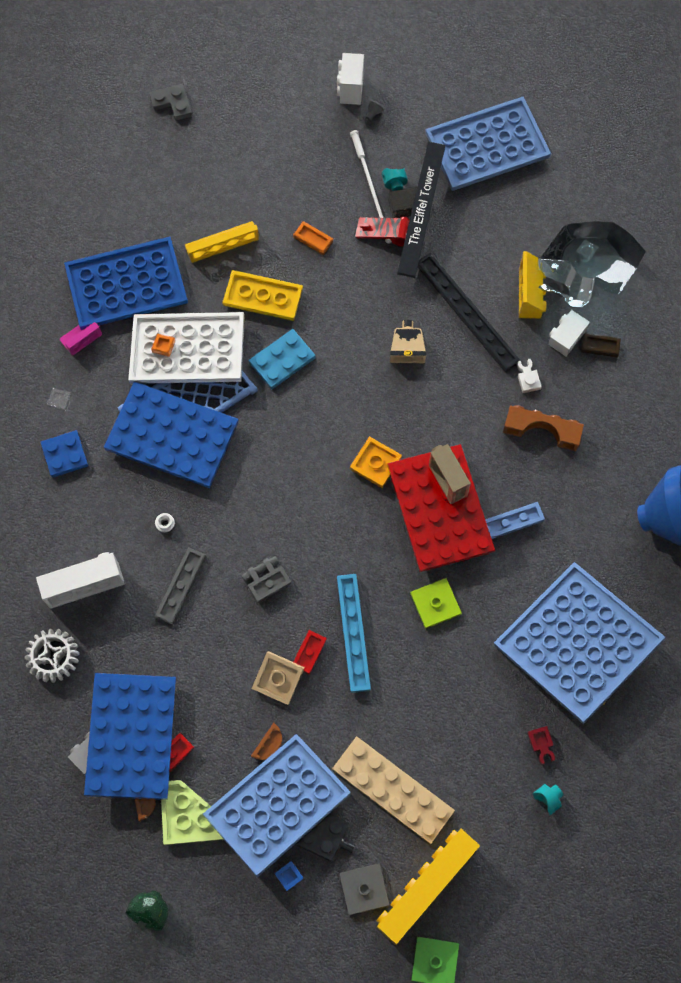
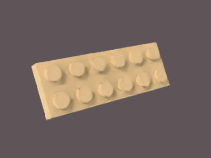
(393, 790)

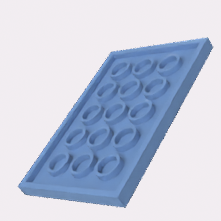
(489, 143)
(276, 805)

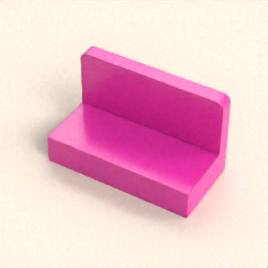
(78, 339)

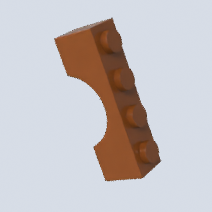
(565, 431)

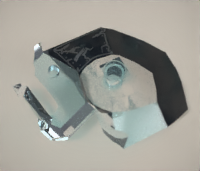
(588, 256)

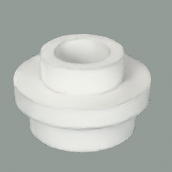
(164, 517)

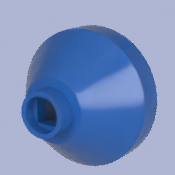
(663, 508)

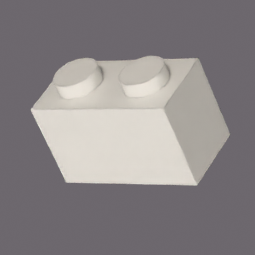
(568, 333)

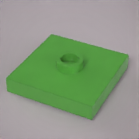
(435, 961)

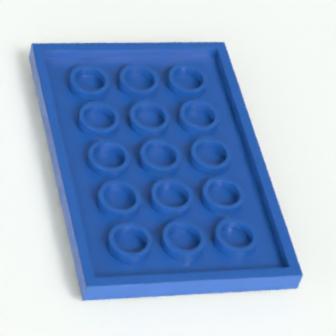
(125, 282)
(171, 434)
(130, 736)

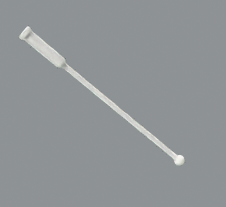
(360, 152)

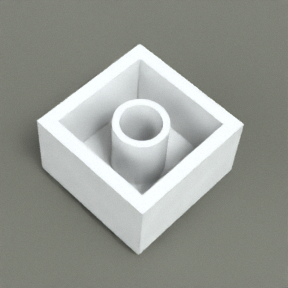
(350, 78)

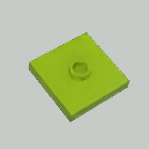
(435, 603)

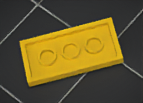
(262, 295)

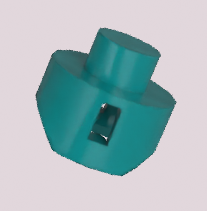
(394, 178)
(549, 796)

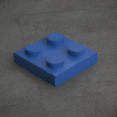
(64, 453)

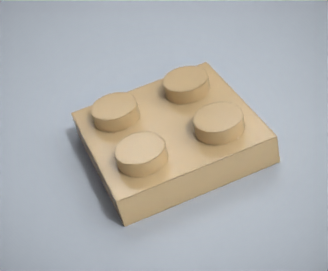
(278, 678)

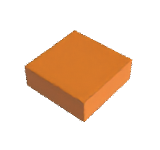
(163, 345)

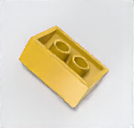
(530, 296)

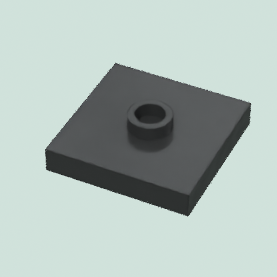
(364, 889)

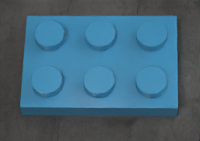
(282, 359)

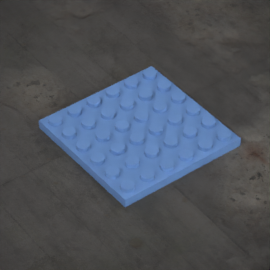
(579, 642)

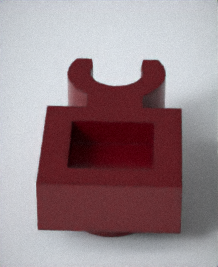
(541, 741)

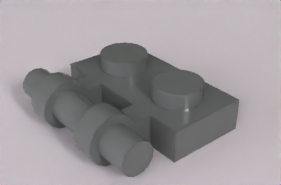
(269, 583)

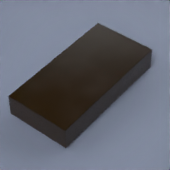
(600, 345)

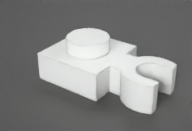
(528, 379)

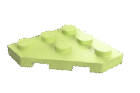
(184, 816)

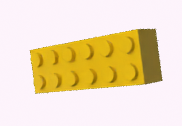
(428, 886)

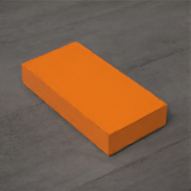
(313, 238)

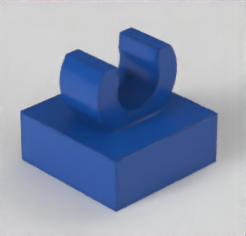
(289, 875)

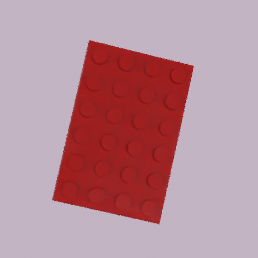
(439, 530)

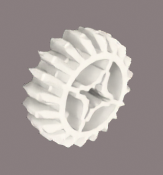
(45, 640)

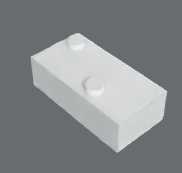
(80, 580)

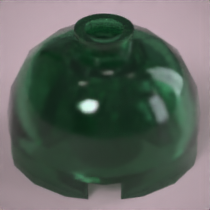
(148, 909)

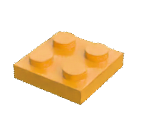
(373, 461)

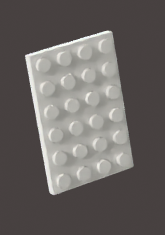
(204, 350)

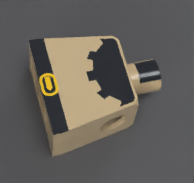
(407, 344)

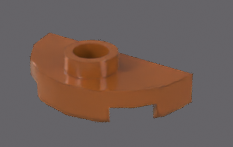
(269, 744)
(144, 808)

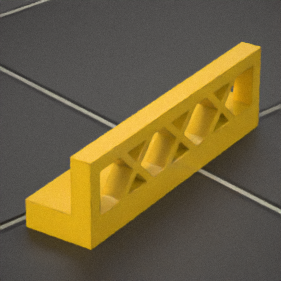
(222, 241)

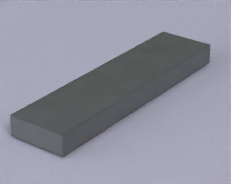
(180, 586)

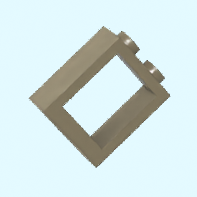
(449, 473)

